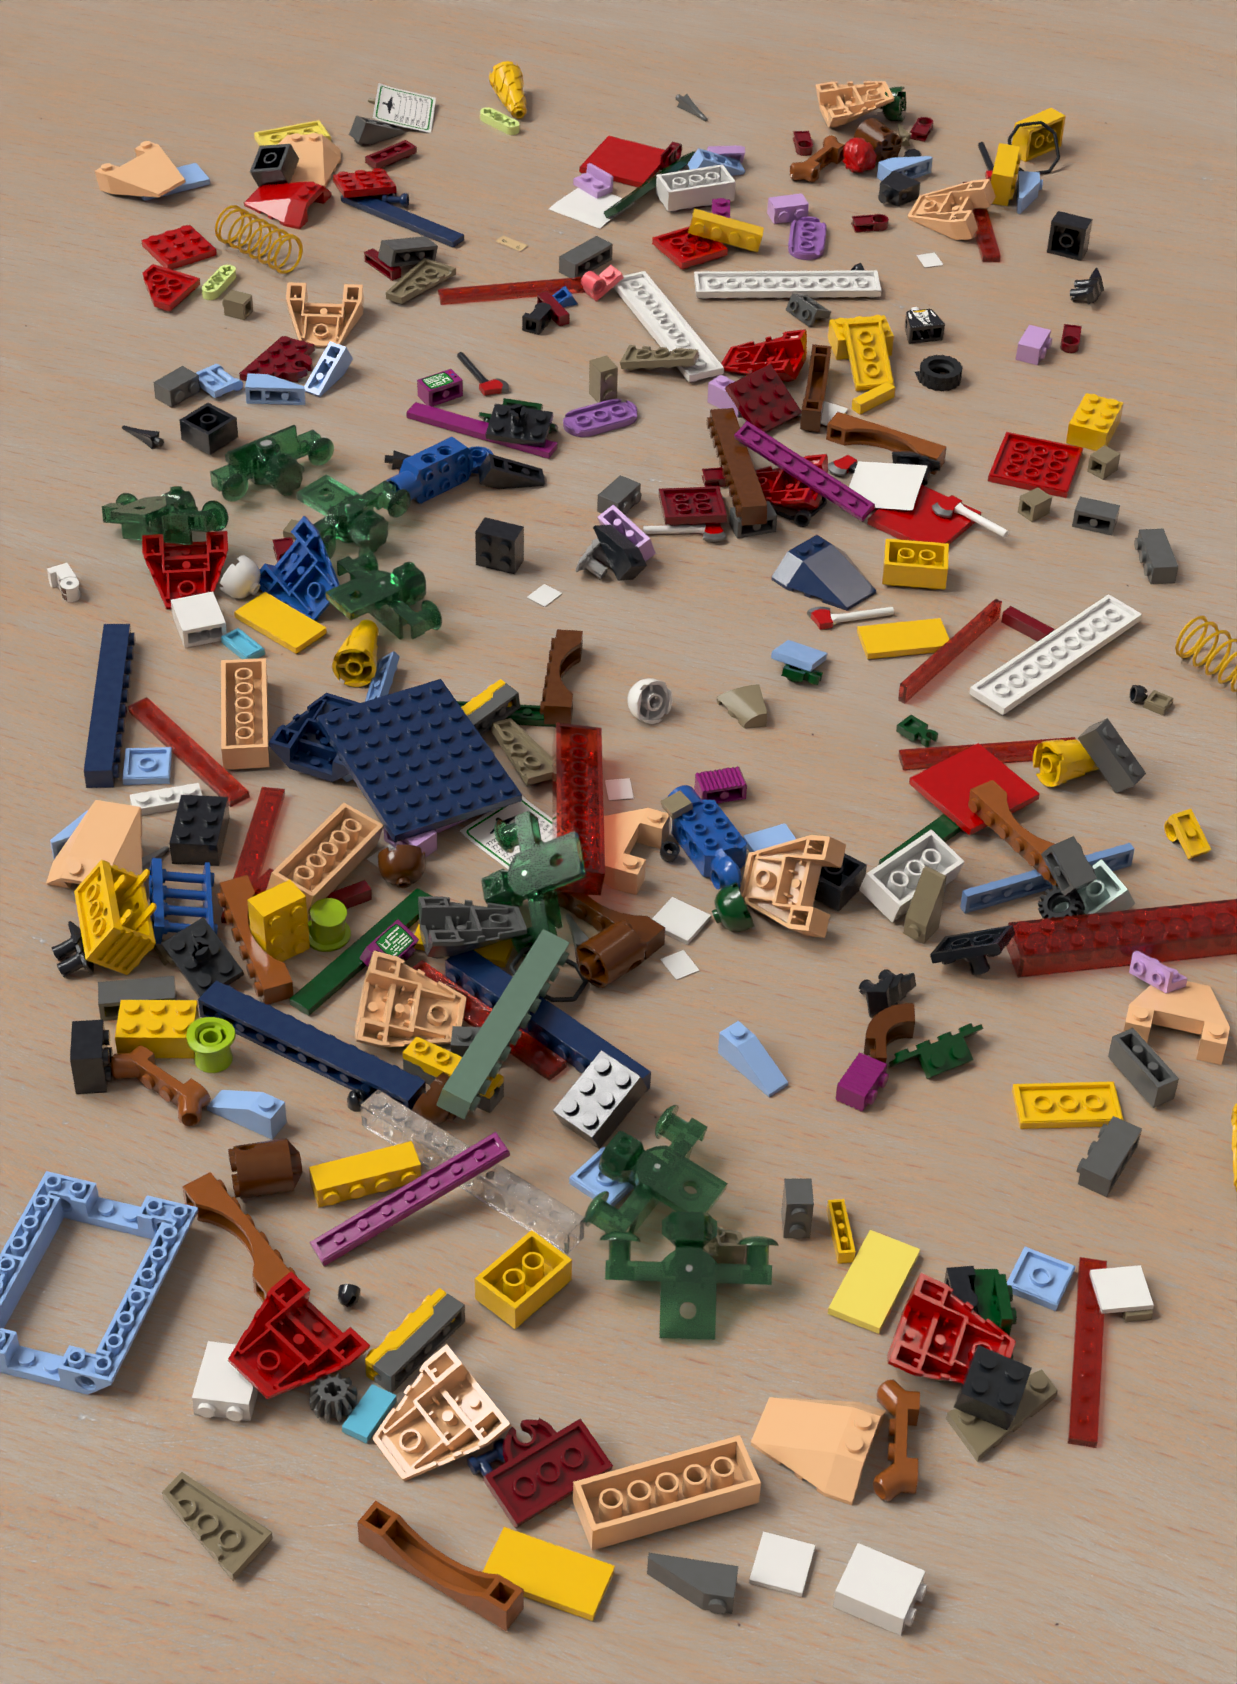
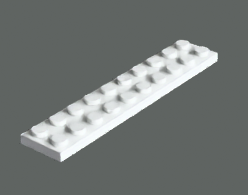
(784, 283)
(666, 324)
(1055, 654)

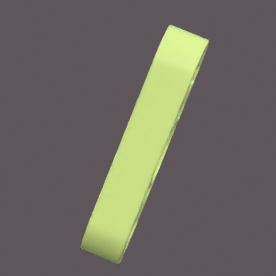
(499, 121)
(218, 282)

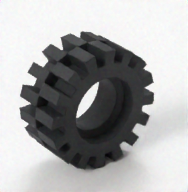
(1056, 897)

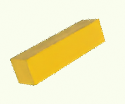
(873, 398)
(840, 1231)

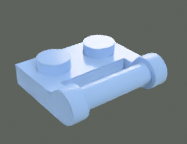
(217, 381)

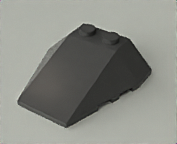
(458, 928)

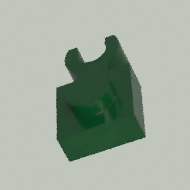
(798, 675)
(916, 729)

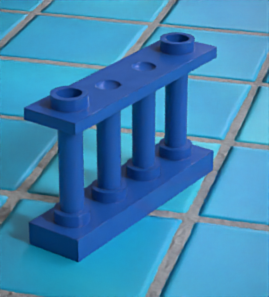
(159, 892)

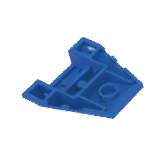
(302, 573)

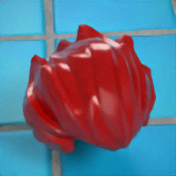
(859, 155)

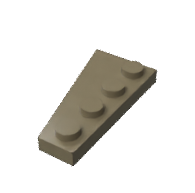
(419, 279)
(661, 357)
(525, 754)
(981, 1435)
(220, 1527)

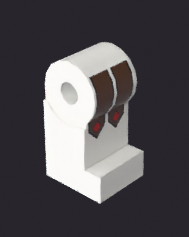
(65, 579)

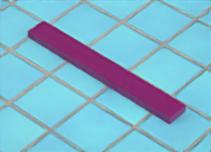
(470, 427)
(804, 471)
(409, 1199)

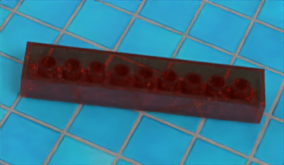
(579, 800)
(1112, 937)

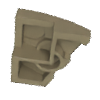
(745, 705)
(725, 1248)

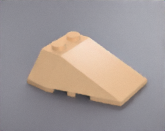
(849, 102)
(316, 157)
(105, 833)
(405, 1004)
(439, 1418)
(820, 1441)

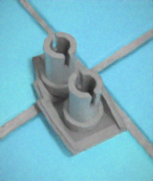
(589, 562)

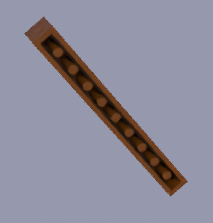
(737, 467)

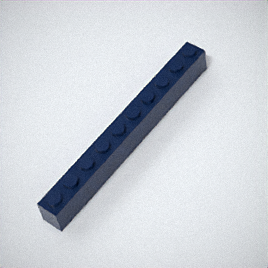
(109, 706)
(548, 1024)
(309, 1046)

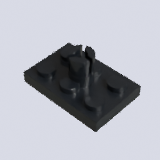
(519, 425)
(973, 947)
(202, 957)

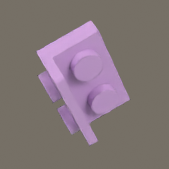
(734, 152)
(595, 181)
(1155, 973)

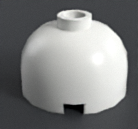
(241, 579)
(649, 700)

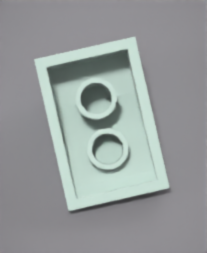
(1103, 894)

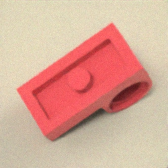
(599, 285)

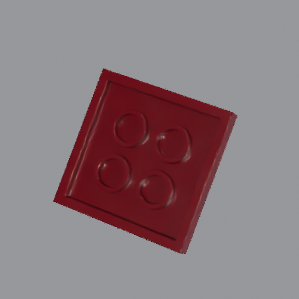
(763, 399)
(692, 505)

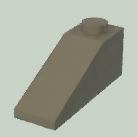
(926, 906)

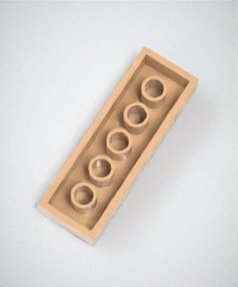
(244, 714)
(329, 854)
(666, 1492)

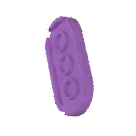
(807, 238)
(599, 418)

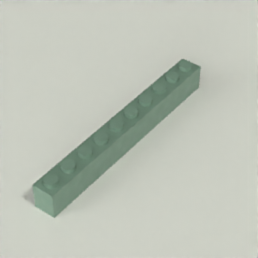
(503, 1025)

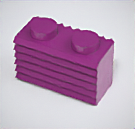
(721, 785)
(861, 1082)

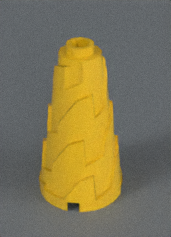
(508, 85)
(357, 656)
(1061, 761)

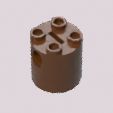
(884, 140)
(610, 954)
(264, 1168)

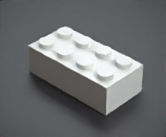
(694, 187)
(895, 880)

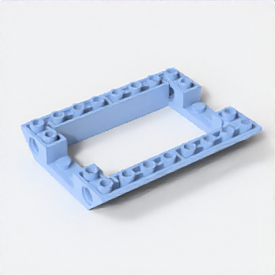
(79, 1200)

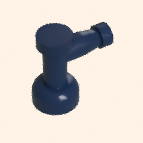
(392, 199)
(482, 1462)

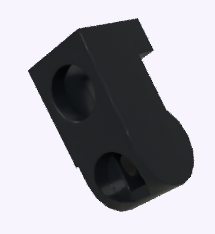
(537, 319)
(961, 1281)

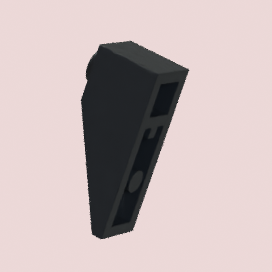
(507, 474)
(621, 553)

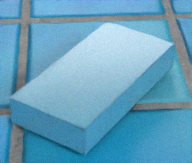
(242, 645)
(369, 1413)

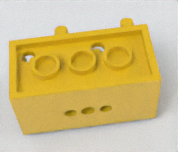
(115, 917)

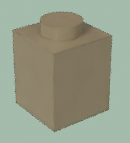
(237, 304)
(1103, 462)
(1034, 504)

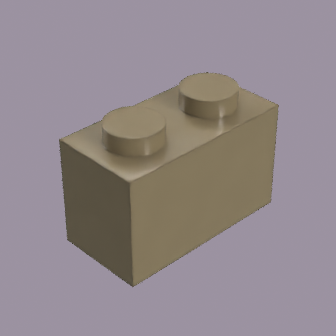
(603, 379)

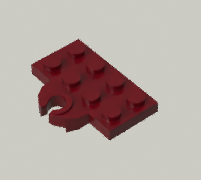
(283, 359)
(543, 1469)

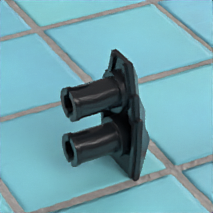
(1088, 288)
(912, 458)
(69, 947)
(887, 991)

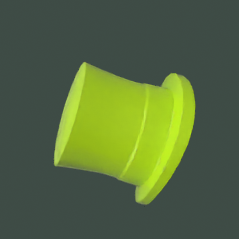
(328, 925)
(211, 1042)

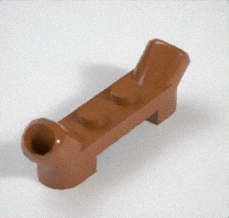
(810, 169)
(141, 1064)
(903, 1473)

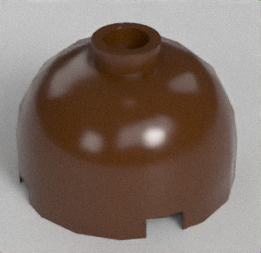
(402, 865)
(427, 1103)

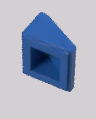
(564, 297)

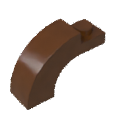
(887, 1026)

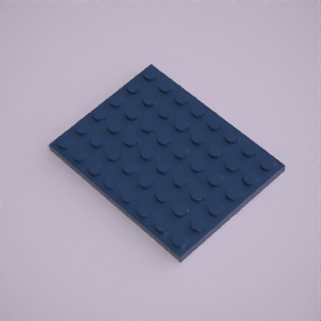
(418, 760)

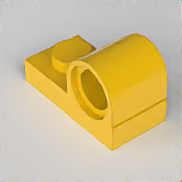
(1186, 829)

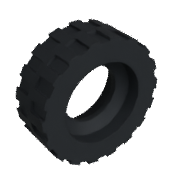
(937, 381)

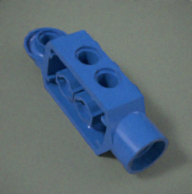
(438, 469)
(710, 840)

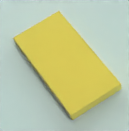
(276, 135)
(874, 1281)

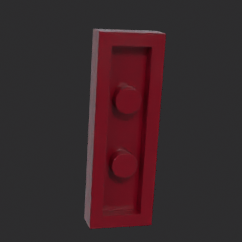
(391, 154)

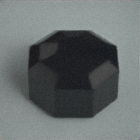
(912, 153)

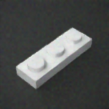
(163, 799)

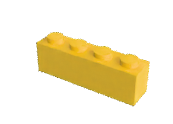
(726, 230)
(364, 1174)

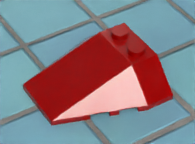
(287, 201)
(784, 353)
(787, 491)
(183, 568)
(942, 1333)
(292, 1342)

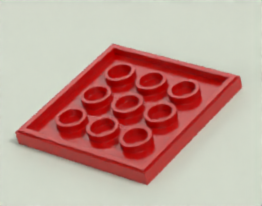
(625, 160)
(1035, 463)
(922, 522)
(950, 781)

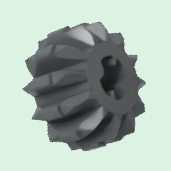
(333, 1397)

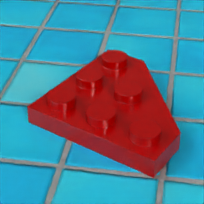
(168, 286)

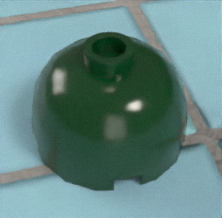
(894, 110)
(732, 909)

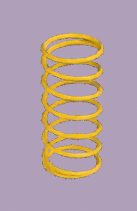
(244, 213)
(1210, 656)

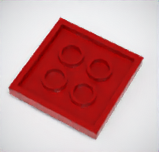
(364, 183)
(179, 247)
(688, 249)

